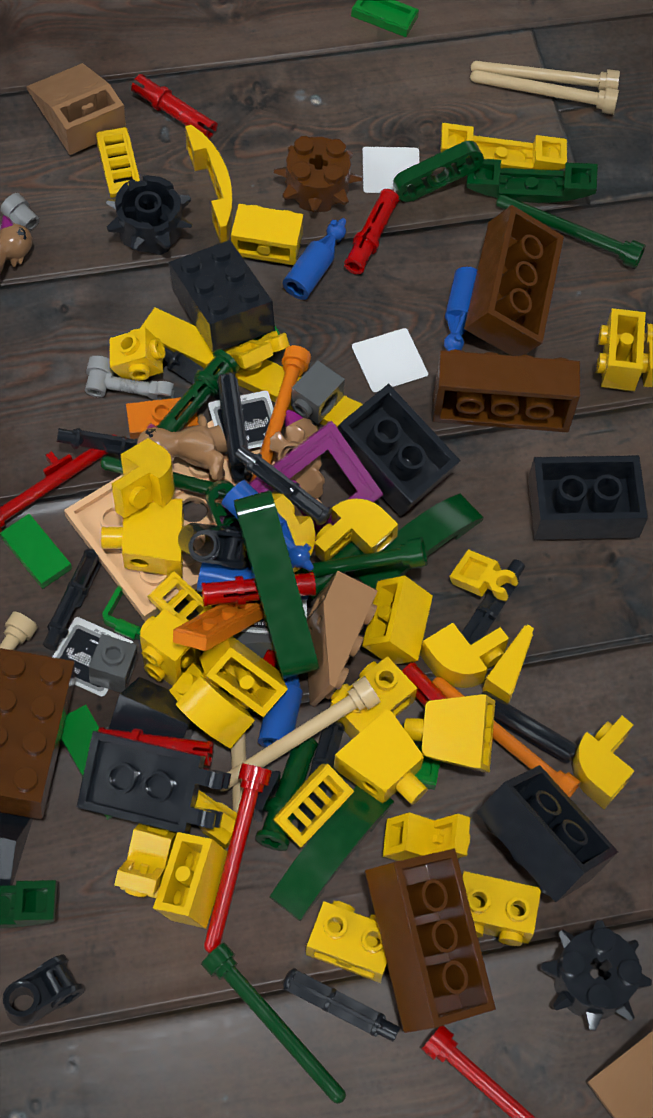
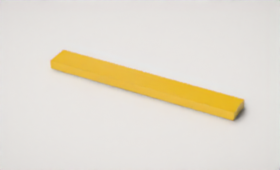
(186, 338)

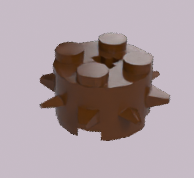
(318, 173)

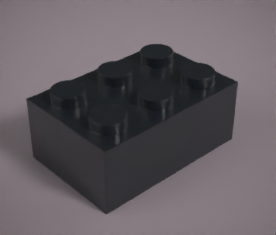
(222, 296)
(397, 449)
(587, 497)
(546, 833)

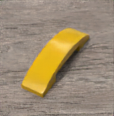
(542, 154)
(206, 156)

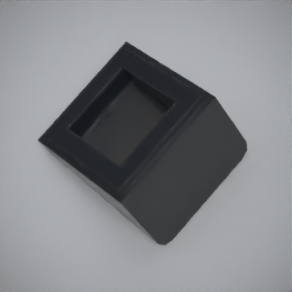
(268, 793)

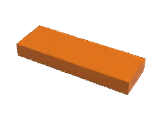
(217, 625)

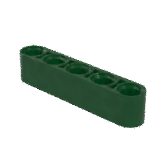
(276, 584)

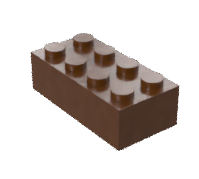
(514, 282)
(506, 391)
(32, 720)
(430, 940)

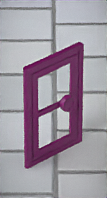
(324, 439)

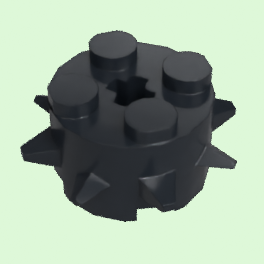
(149, 214)
(602, 996)

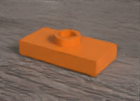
(143, 413)

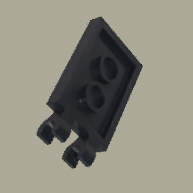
(148, 783)

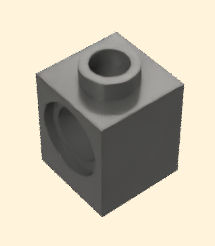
(317, 392)
(113, 663)

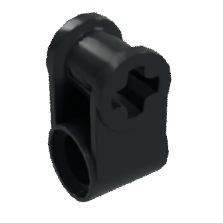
(222, 544)
(44, 990)

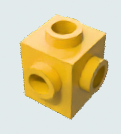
(136, 355)

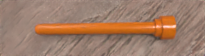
(295, 363)
(566, 782)

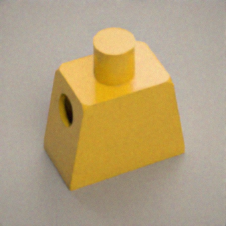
(149, 538)
(456, 731)
(383, 760)

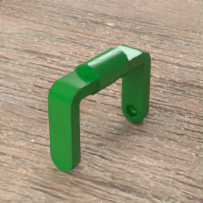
(121, 626)

